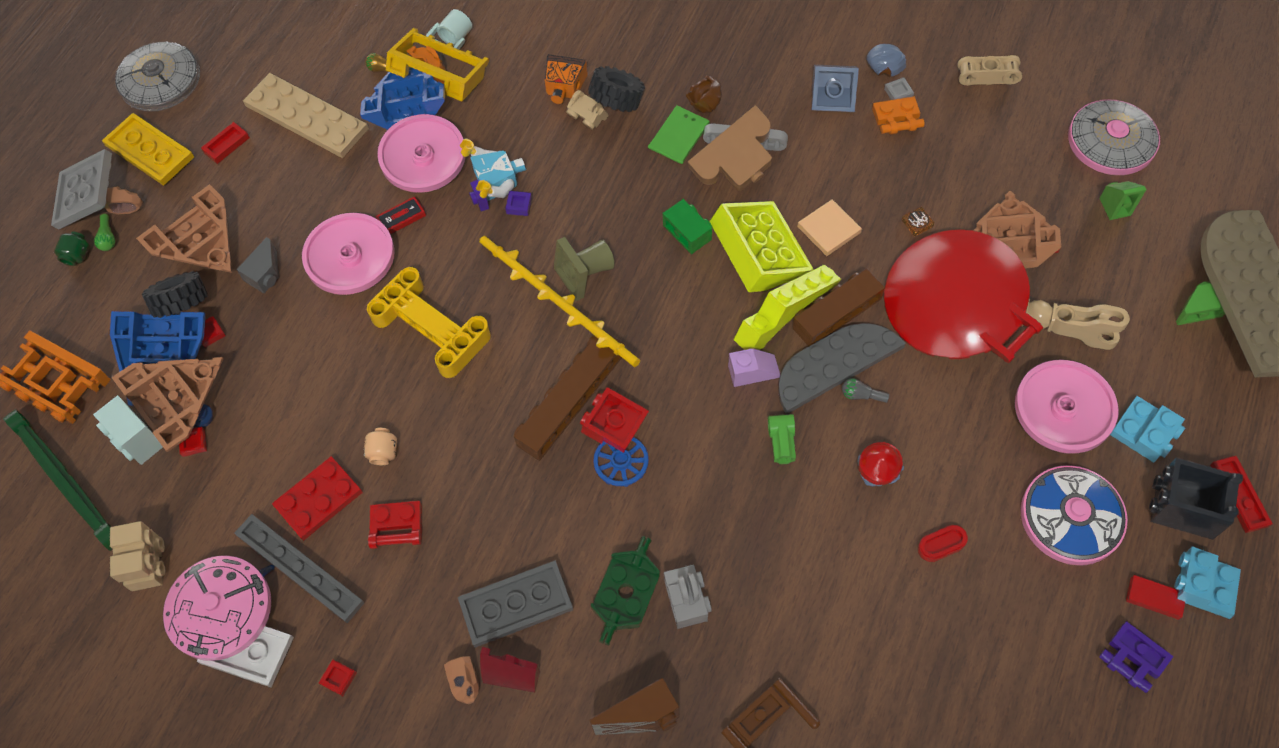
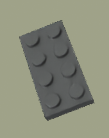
(515, 604)

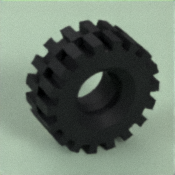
(616, 89)
(174, 294)

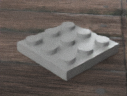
(82, 189)

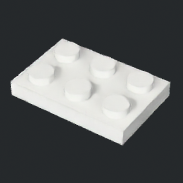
(260, 660)

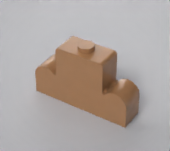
(736, 152)

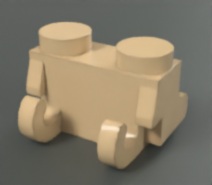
(587, 109)

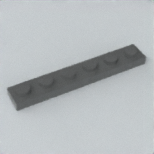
(299, 568)

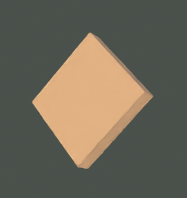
(829, 227)

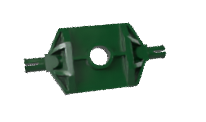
(626, 570)

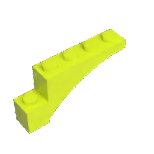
(783, 305)

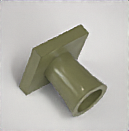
(575, 267)

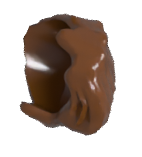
(705, 94)

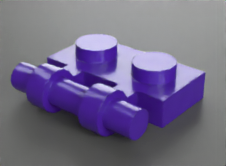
(1141, 651)

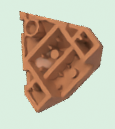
(1021, 230)
(197, 236)
(169, 394)

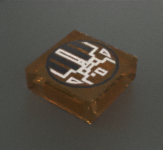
(917, 221)

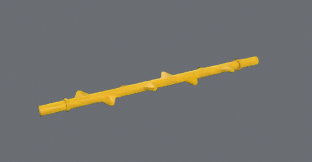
(564, 303)

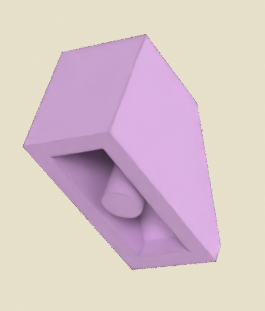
(752, 367)

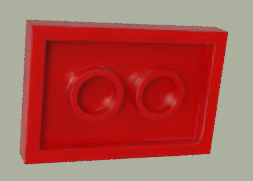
(317, 498)

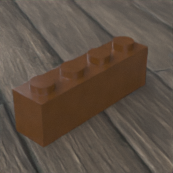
(838, 307)

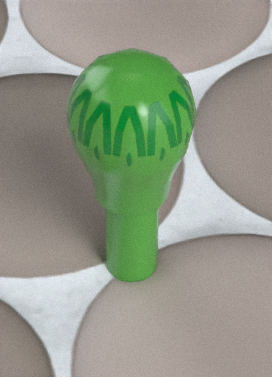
(104, 238)

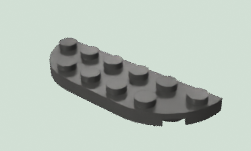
(834, 362)

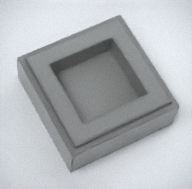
(898, 89)

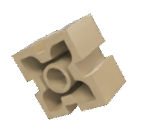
(136, 556)

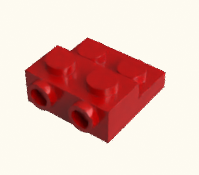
(613, 419)

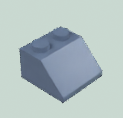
(834, 88)

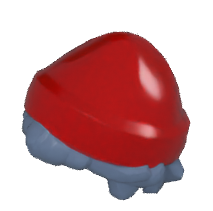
(880, 464)

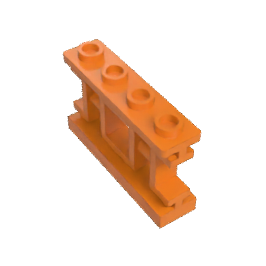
(62, 362)

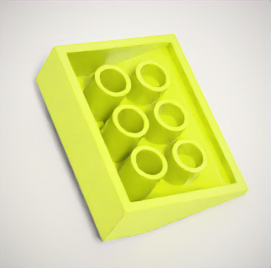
(759, 244)

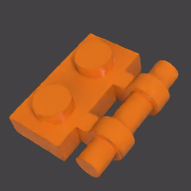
(895, 111)

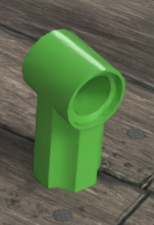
(782, 430)

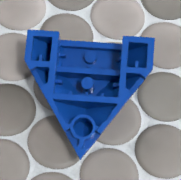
(402, 97)

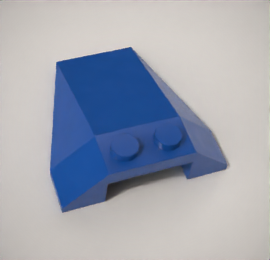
(151, 339)

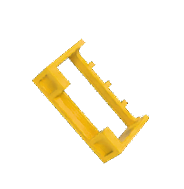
(455, 86)

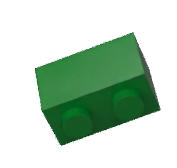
(687, 226)

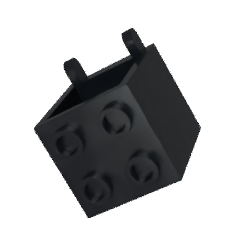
(1195, 498)

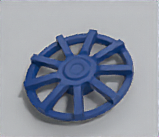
(621, 461)

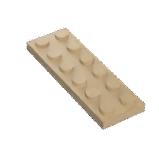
(306, 115)

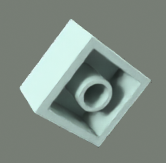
(127, 431)

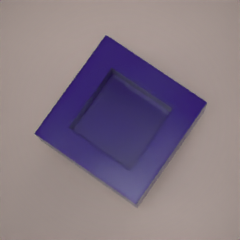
(476, 199)
(518, 203)

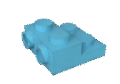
(1148, 429)
(1207, 582)

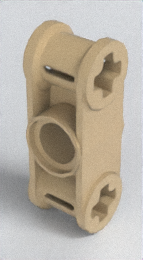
(989, 70)

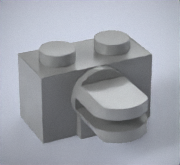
(686, 596)

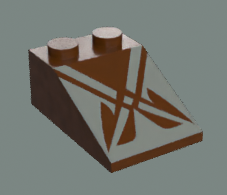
(642, 712)

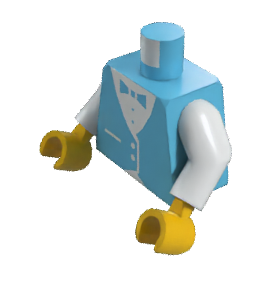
(492, 170)

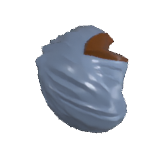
(886, 60)

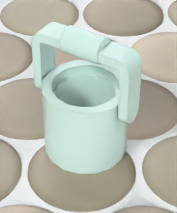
(453, 28)

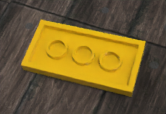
(148, 149)

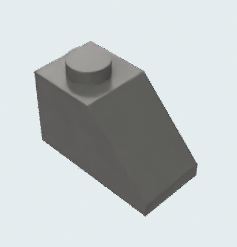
(261, 267)

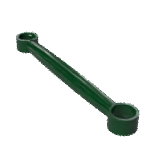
(60, 477)

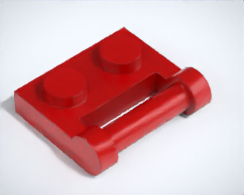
(395, 517)

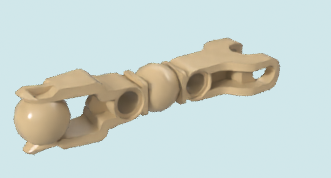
(1081, 322)

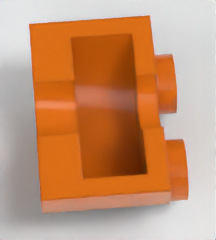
(427, 55)

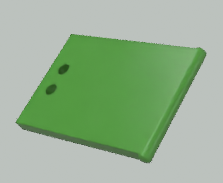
(678, 134)

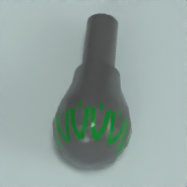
(855, 390)

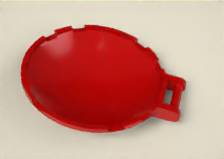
(960, 296)

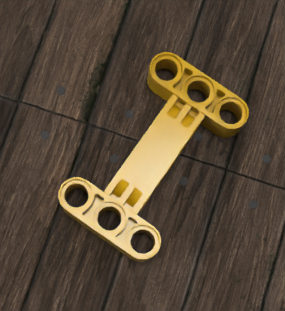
(429, 322)

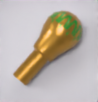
(376, 62)

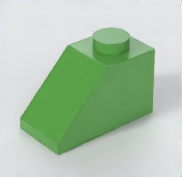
(1121, 198)
(1201, 305)

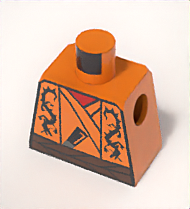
(564, 76)

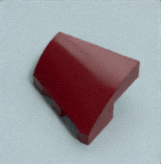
(508, 671)

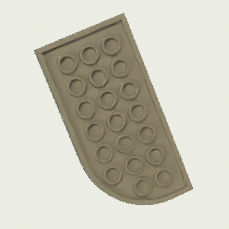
(1245, 276)

